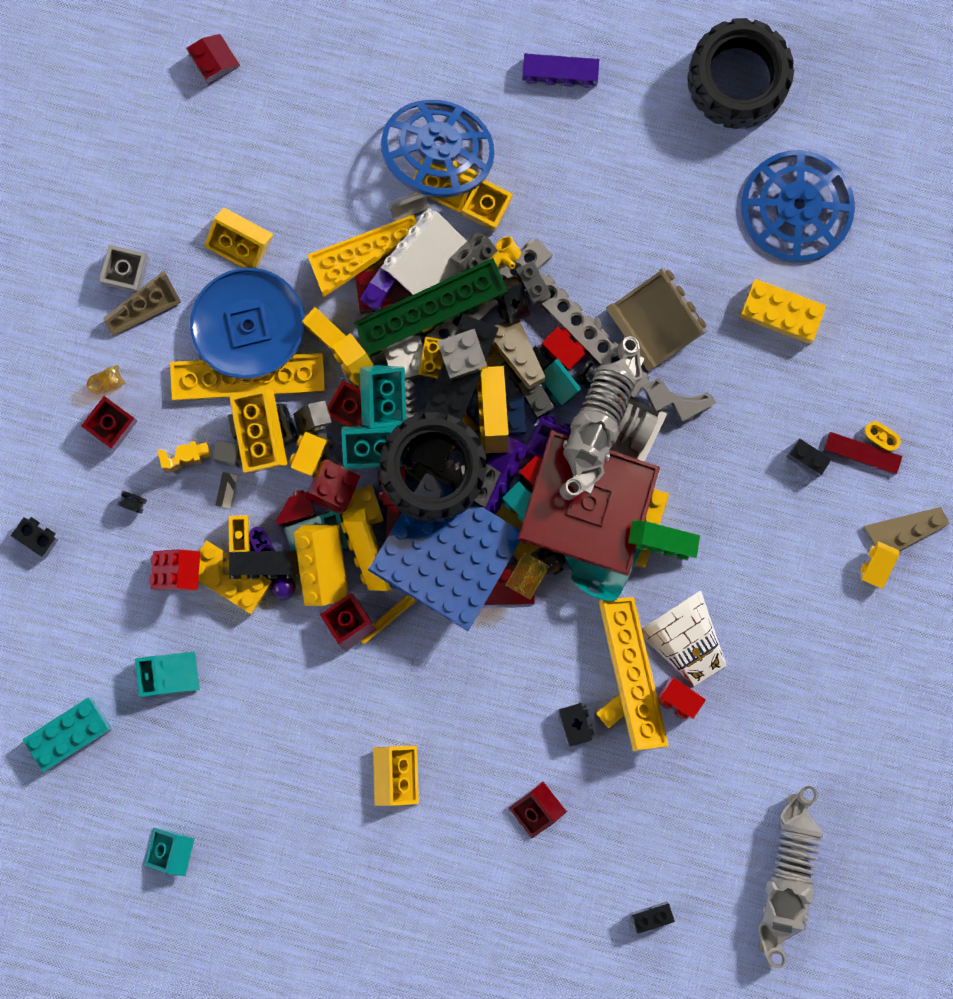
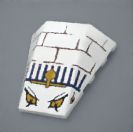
(687, 640)

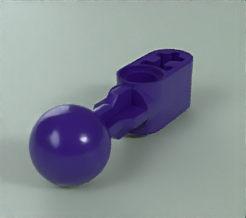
(282, 587)

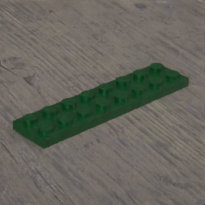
(431, 307)

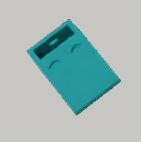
(330, 518)
(167, 674)

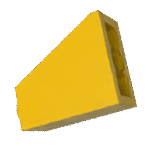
(322, 328)

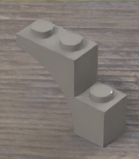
(684, 406)

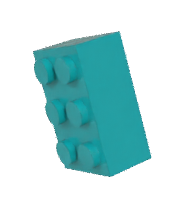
(363, 446)

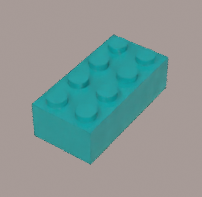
(67, 734)

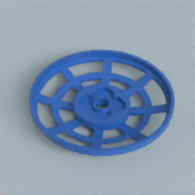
(434, 153)
(790, 214)

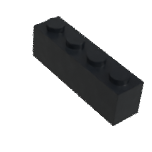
(260, 563)

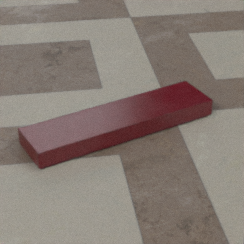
(863, 453)

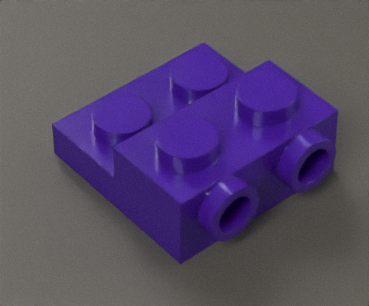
(539, 439)

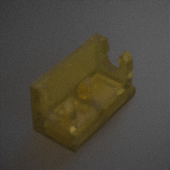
(527, 575)

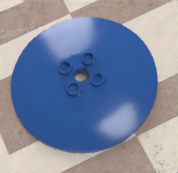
(244, 297)

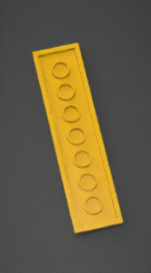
(199, 381)
(633, 674)

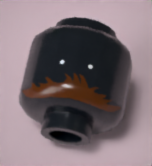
(554, 560)

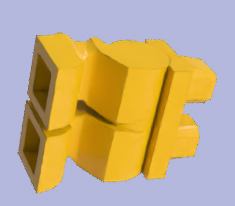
(185, 455)

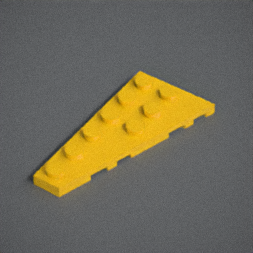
(348, 258)

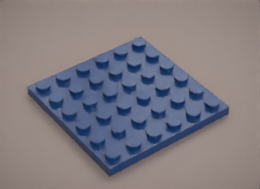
(447, 562)

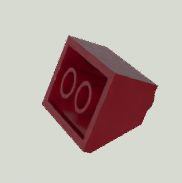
(504, 595)

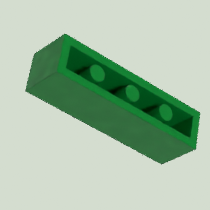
(664, 539)

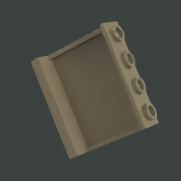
(658, 318)

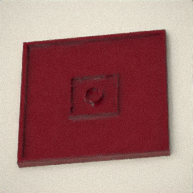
(593, 525)

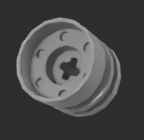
(636, 428)

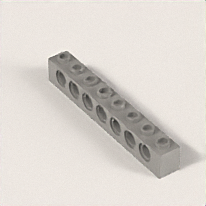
(533, 248)
(563, 319)

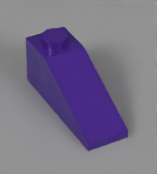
(378, 290)

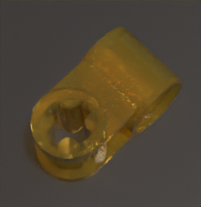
(107, 380)

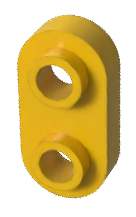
(882, 435)

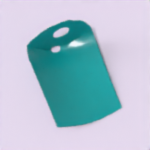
(610, 582)

